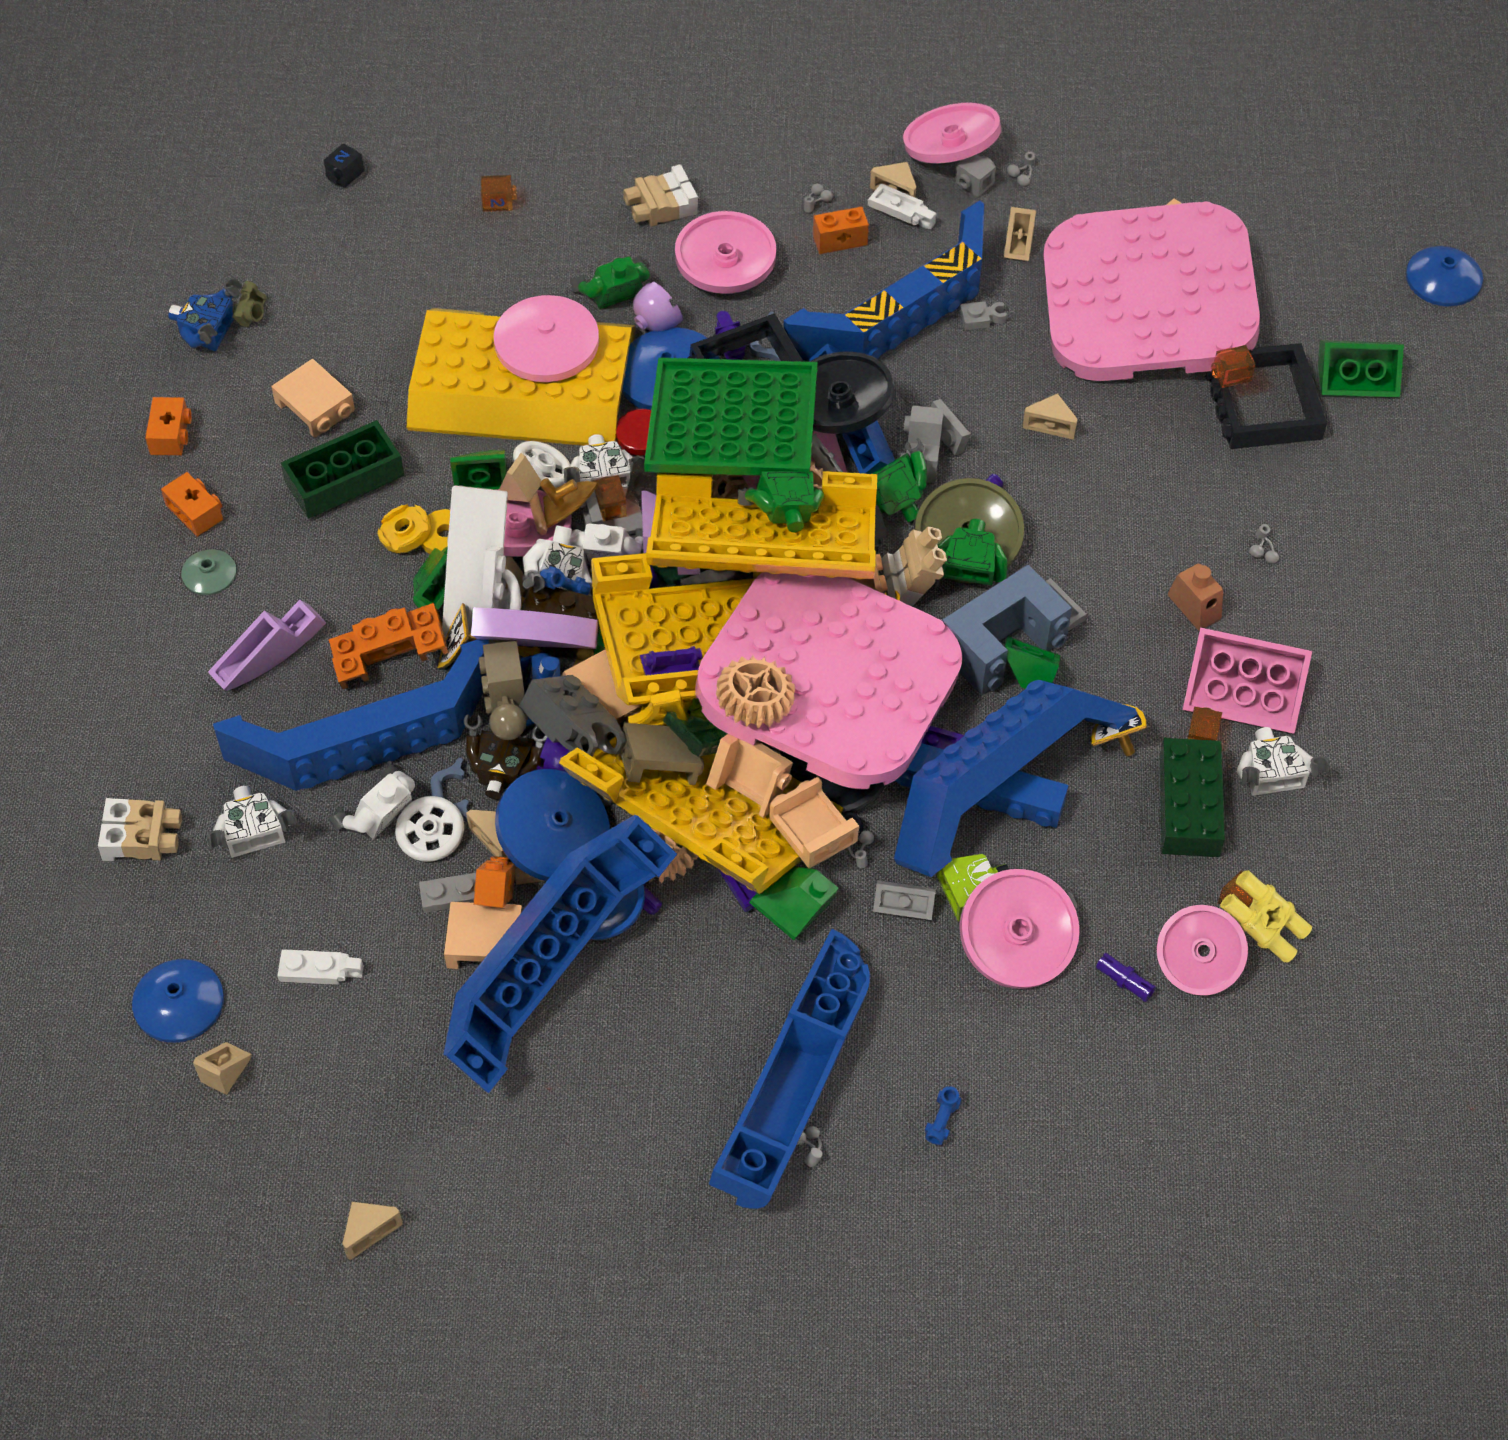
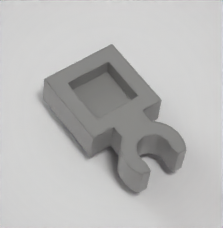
(978, 315)

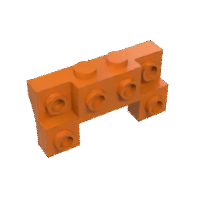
(386, 637)

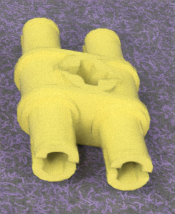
(1266, 916)

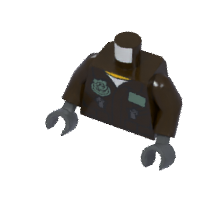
(500, 760)

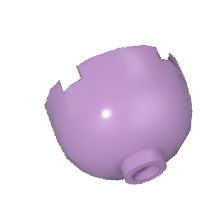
(654, 309)

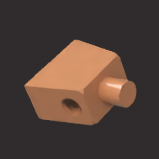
(1198, 596)

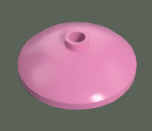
(1180, 945)

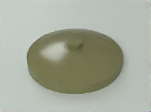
(972, 498)

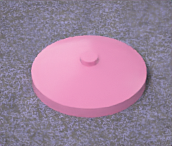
(952, 133)
(725, 252)
(546, 338)
(521, 528)
(1019, 928)

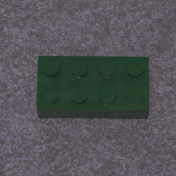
(342, 469)
(1191, 797)

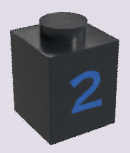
(343, 165)

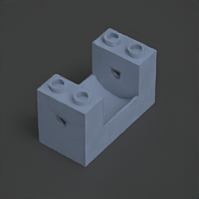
(1015, 603)

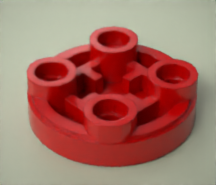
(633, 431)

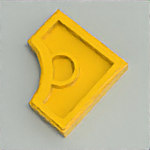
(658, 708)

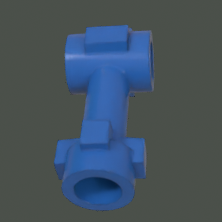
(555, 578)
(949, 1102)

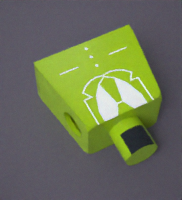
(963, 876)

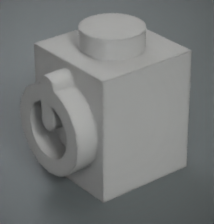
(976, 174)

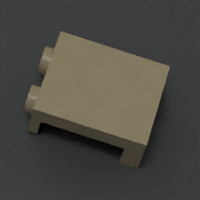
(657, 749)

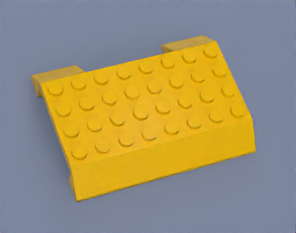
(467, 390)
(723, 535)
(656, 620)
(709, 822)

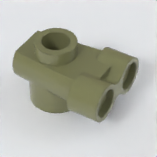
(250, 305)

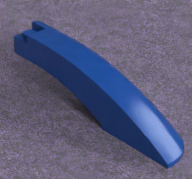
(794, 1074)

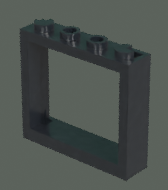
(745, 334)
(1308, 429)

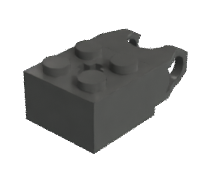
(571, 714)

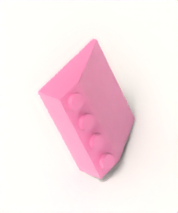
(1248, 680)

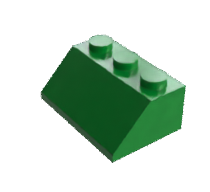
(1360, 368)

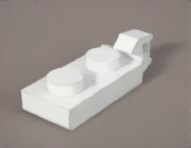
(902, 206)
(317, 967)

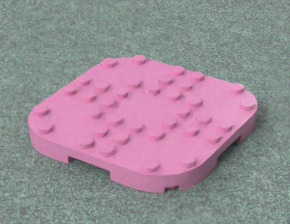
(1149, 289)
(861, 671)

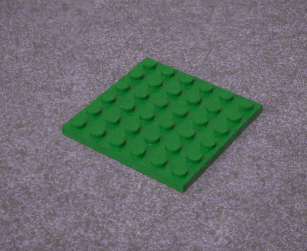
(731, 416)

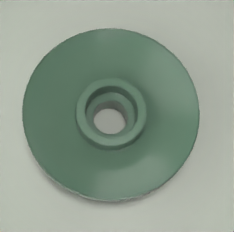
(209, 580)

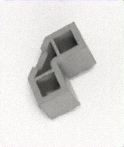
(927, 426)

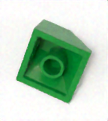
(480, 469)
(1031, 662)
(795, 899)

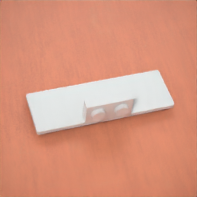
(474, 552)

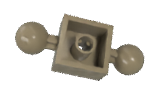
(505, 688)

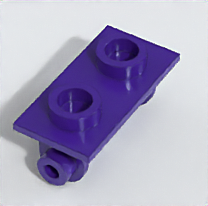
(671, 661)

